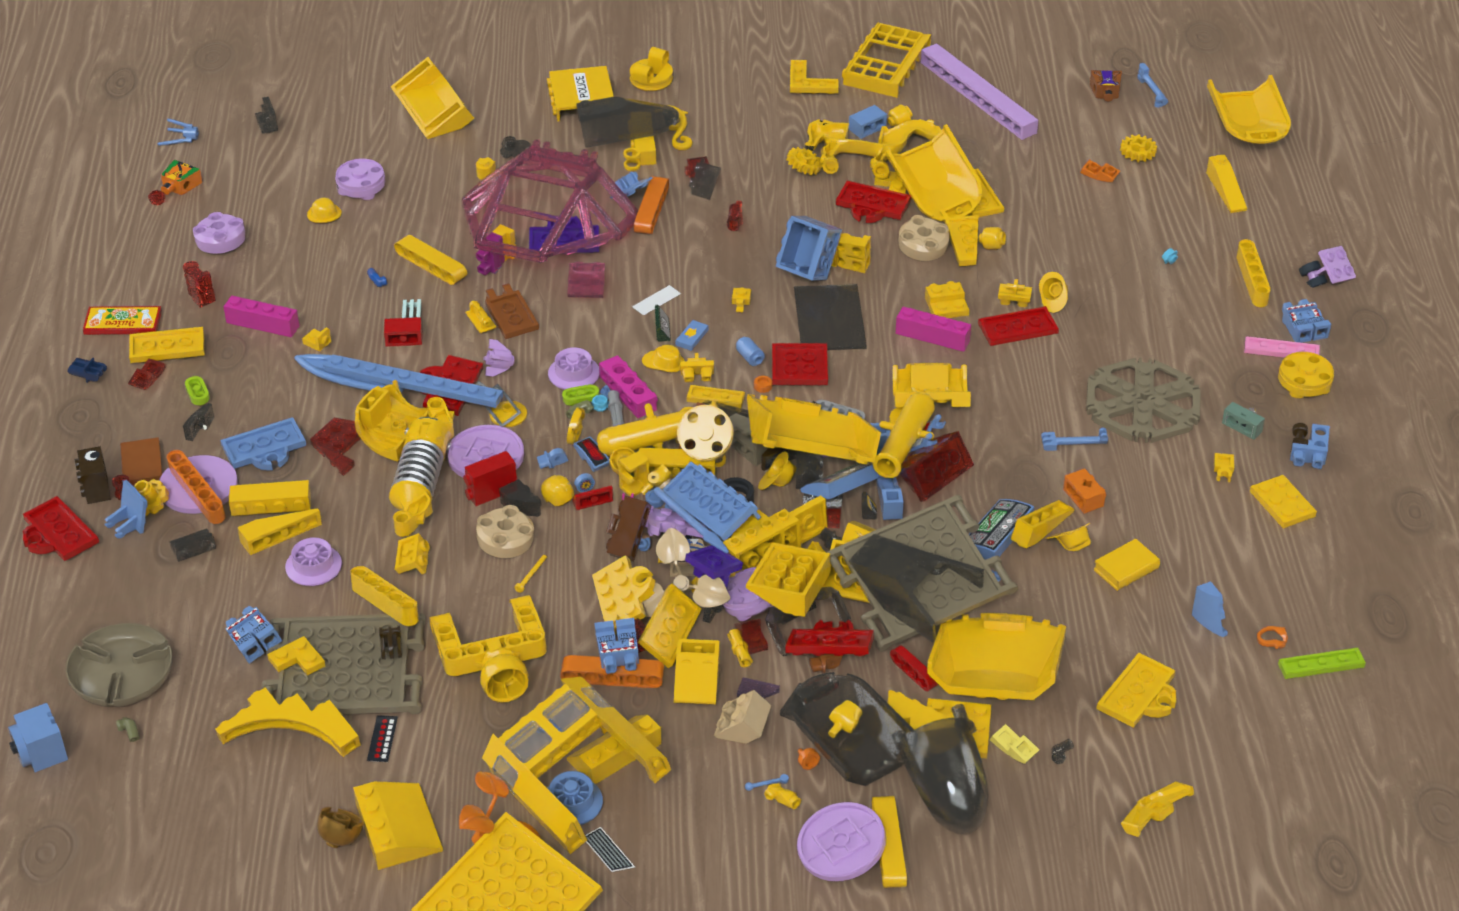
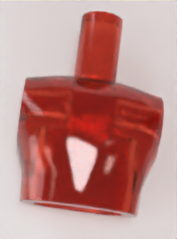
(735, 216)

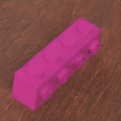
(261, 316)
(933, 329)

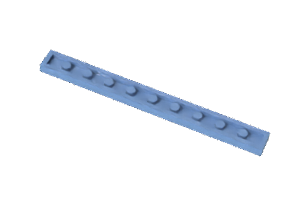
(414, 381)

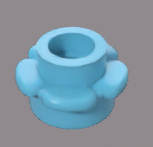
(1170, 256)
(600, 403)

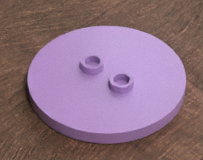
(481, 443)
(214, 470)
(841, 841)

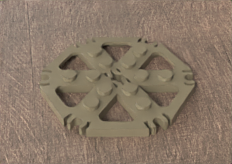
(1143, 400)

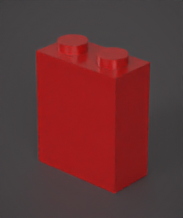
(487, 476)

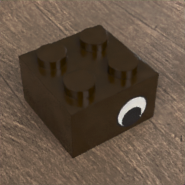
(92, 475)

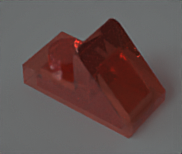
(752, 635)

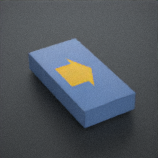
(691, 335)

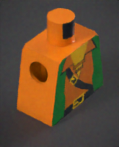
(180, 178)

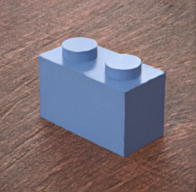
(867, 121)

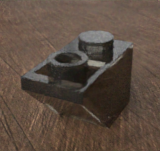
(521, 497)

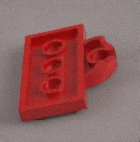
(872, 202)
(454, 369)
(57, 530)
(829, 640)

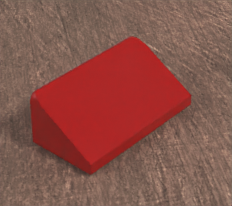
(593, 497)

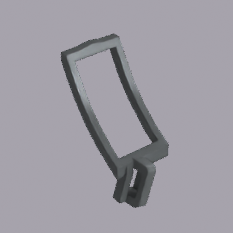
(507, 397)

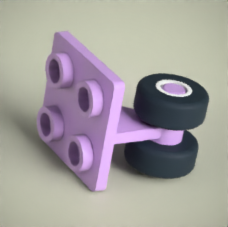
(1335, 264)

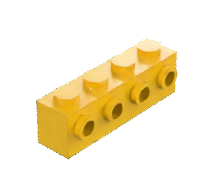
(269, 498)

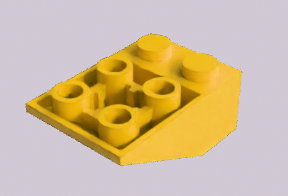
(696, 671)

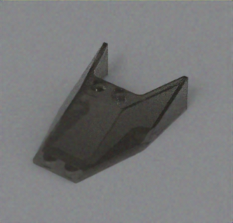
(896, 568)

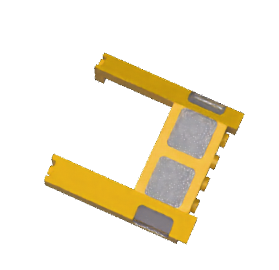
(547, 737)

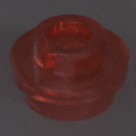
(157, 197)

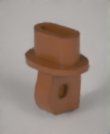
(824, 662)

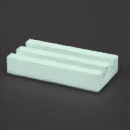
(411, 304)

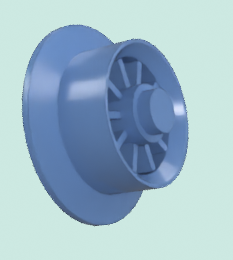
(577, 795)

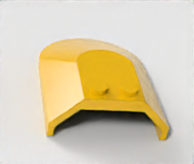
(1253, 115)
(939, 177)

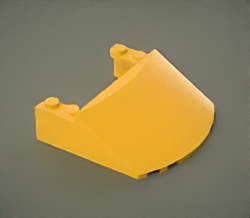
(811, 429)

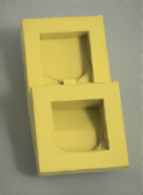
(1009, 742)

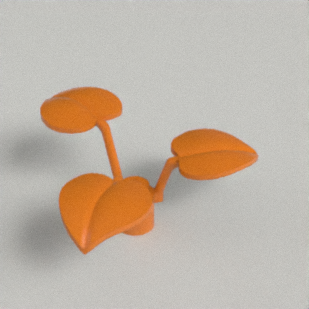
(473, 817)

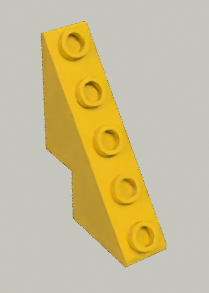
(913, 711)

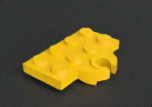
(622, 590)
(1140, 692)

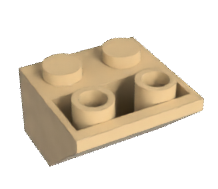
(743, 718)

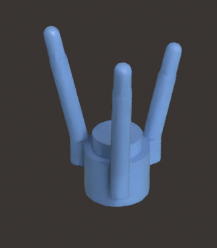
(189, 131)

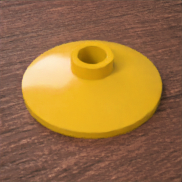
(506, 410)

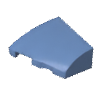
(1209, 608)

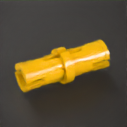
(739, 648)

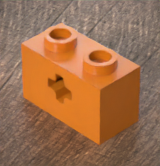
(1084, 490)

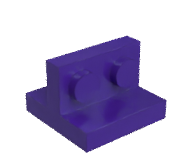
(713, 563)

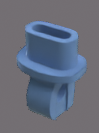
(553, 458)

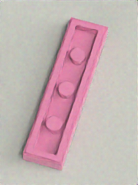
(1277, 347)

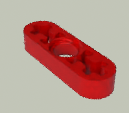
(912, 667)

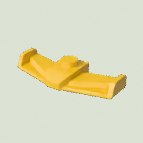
(1155, 806)

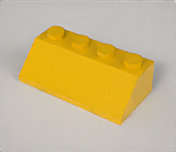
(607, 755)

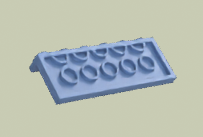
(710, 500)

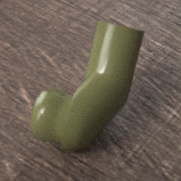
(586, 405)
(130, 727)

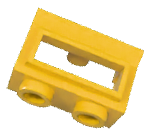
(640, 465)

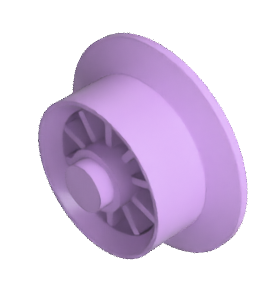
(573, 368)
(313, 562)

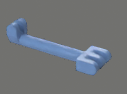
(1143, 76)
(1050, 441)

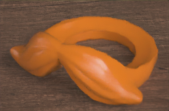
(1277, 644)

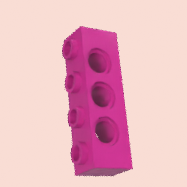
(631, 388)

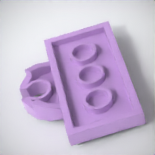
(663, 519)

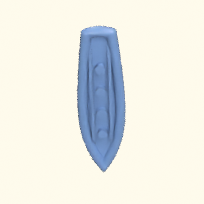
(316, 365)

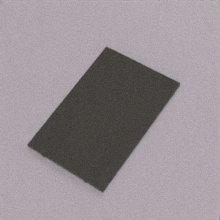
(830, 316)

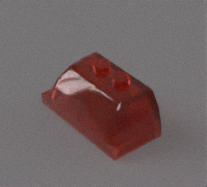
(936, 466)

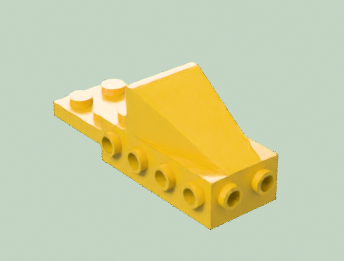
(784, 527)

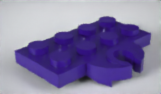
(571, 233)

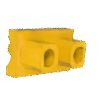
(1015, 293)
(697, 366)

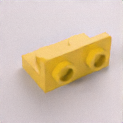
(411, 554)

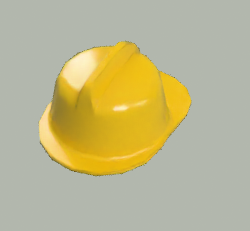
(1053, 291)
(663, 358)
(779, 473)
(1074, 539)

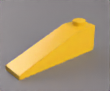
(1225, 182)
(1039, 523)
(273, 530)

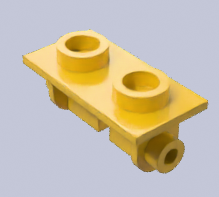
(479, 317)

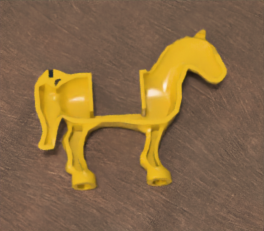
(836, 141)

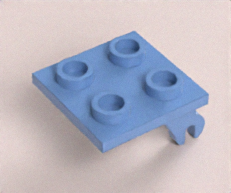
(132, 508)

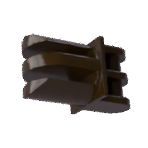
(390, 638)

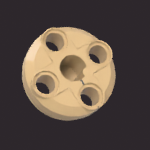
(923, 238)
(505, 532)

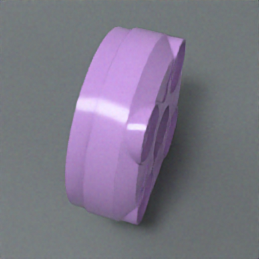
(360, 178)
(219, 233)
(744, 602)

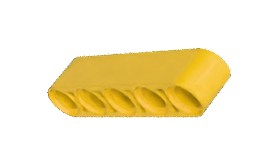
(430, 259)
(1253, 273)
(384, 596)
(892, 859)

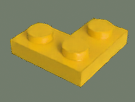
(891, 181)
(297, 652)

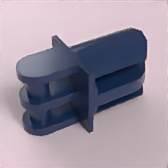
(87, 369)

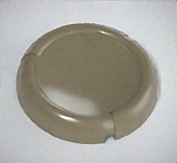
(119, 664)

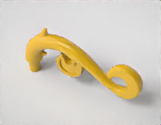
(680, 127)

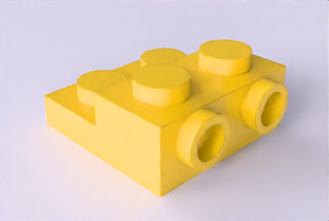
(946, 300)

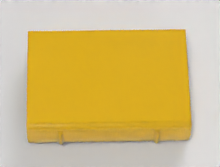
(1126, 564)

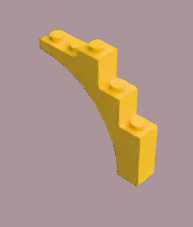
(293, 714)

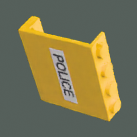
(576, 85)

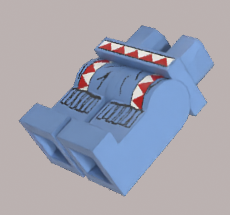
(1305, 319)
(249, 627)
(619, 652)

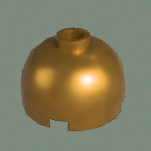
(338, 827)

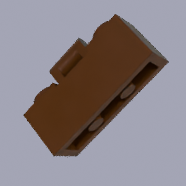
(631, 525)

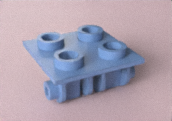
(630, 182)

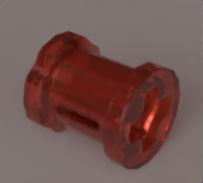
(118, 484)

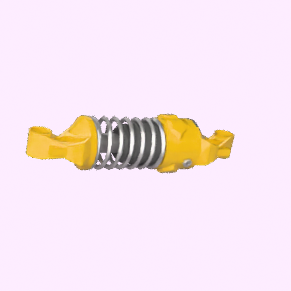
(420, 465)

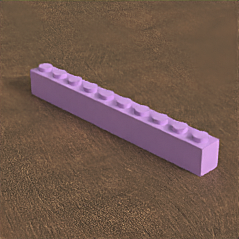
(979, 91)

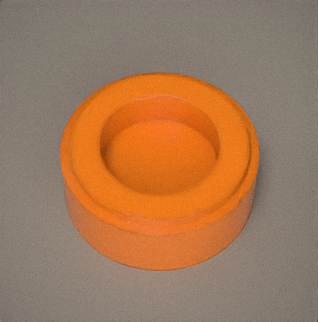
(762, 384)

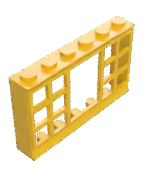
(877, 84)

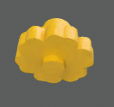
(155, 494)

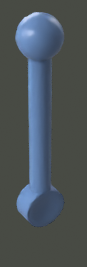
(783, 779)

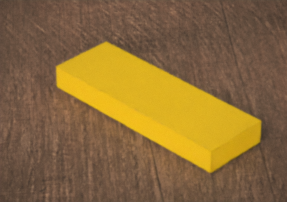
(723, 396)

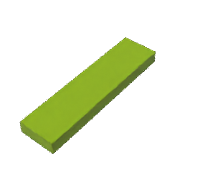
(1321, 663)

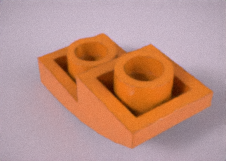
(1106, 173)

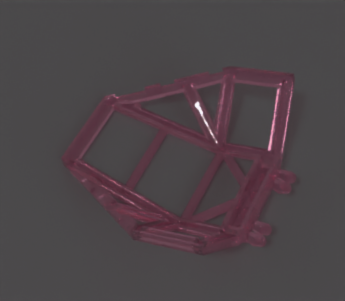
(546, 158)

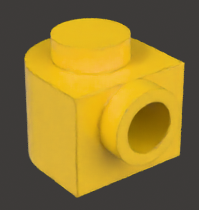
(484, 167)

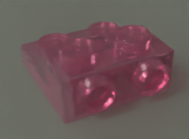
(586, 279)

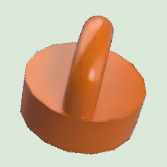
(808, 758)

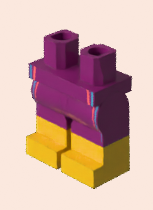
(492, 261)

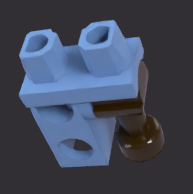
(1309, 450)

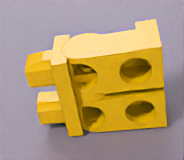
(853, 253)

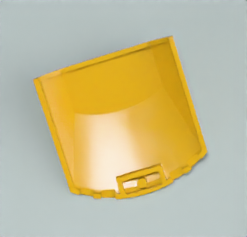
(996, 656)

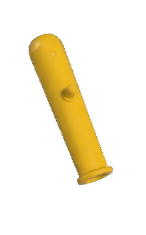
(644, 433)
(904, 434)

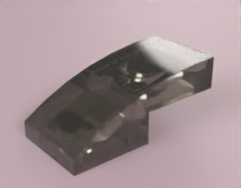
(198, 420)

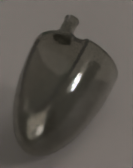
(947, 770)

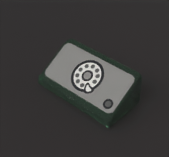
(662, 325)

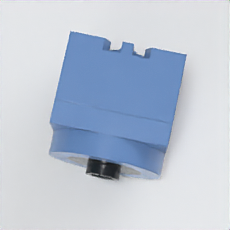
(37, 738)

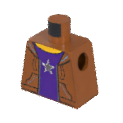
(1105, 84)

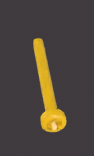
(519, 587)

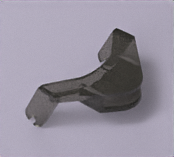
(777, 616)

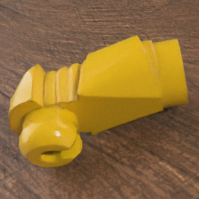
(782, 796)

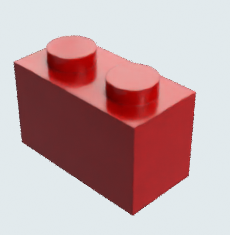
(403, 331)

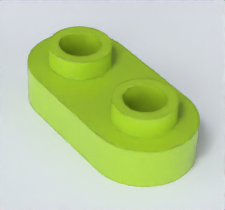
(197, 390)
(580, 393)

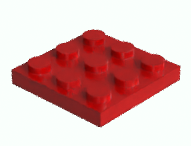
(799, 364)

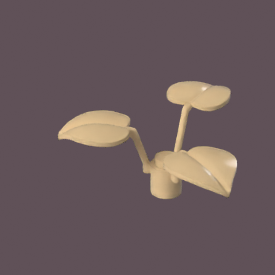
(708, 593)

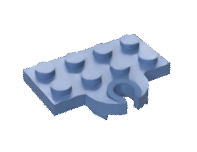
(264, 445)

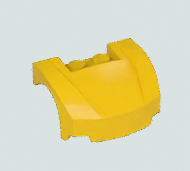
(936, 379)
(383, 419)

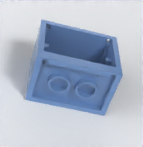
(808, 247)

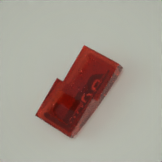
(146, 376)

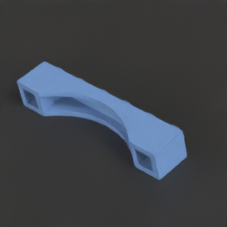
(888, 488)

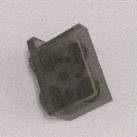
(704, 180)

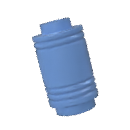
(750, 351)

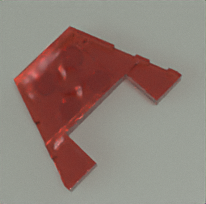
(335, 441)

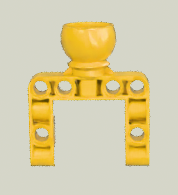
(498, 658)

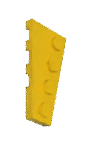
(964, 238)

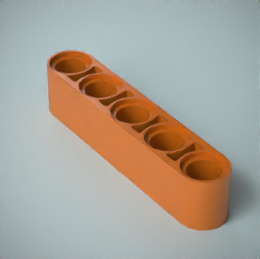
(651, 205)
(196, 486)
(647, 675)

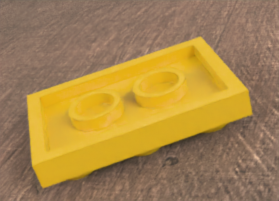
(1283, 501)

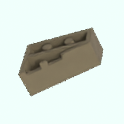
(742, 440)

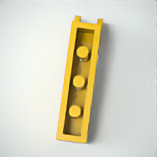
(642, 151)
(677, 460)

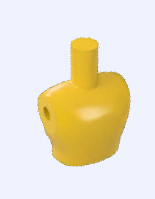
(656, 478)
(844, 717)

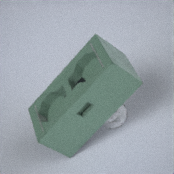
(1243, 420)

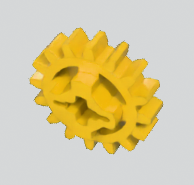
(1138, 148)
(804, 161)

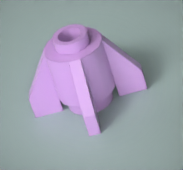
(499, 358)

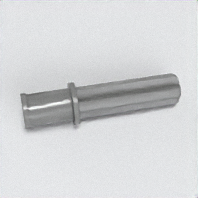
(615, 407)

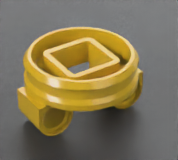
(643, 71)

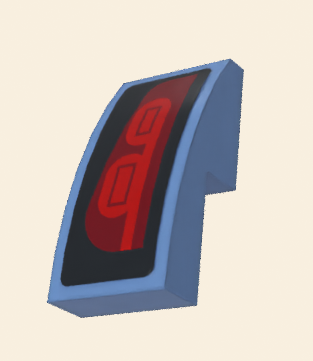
(589, 451)

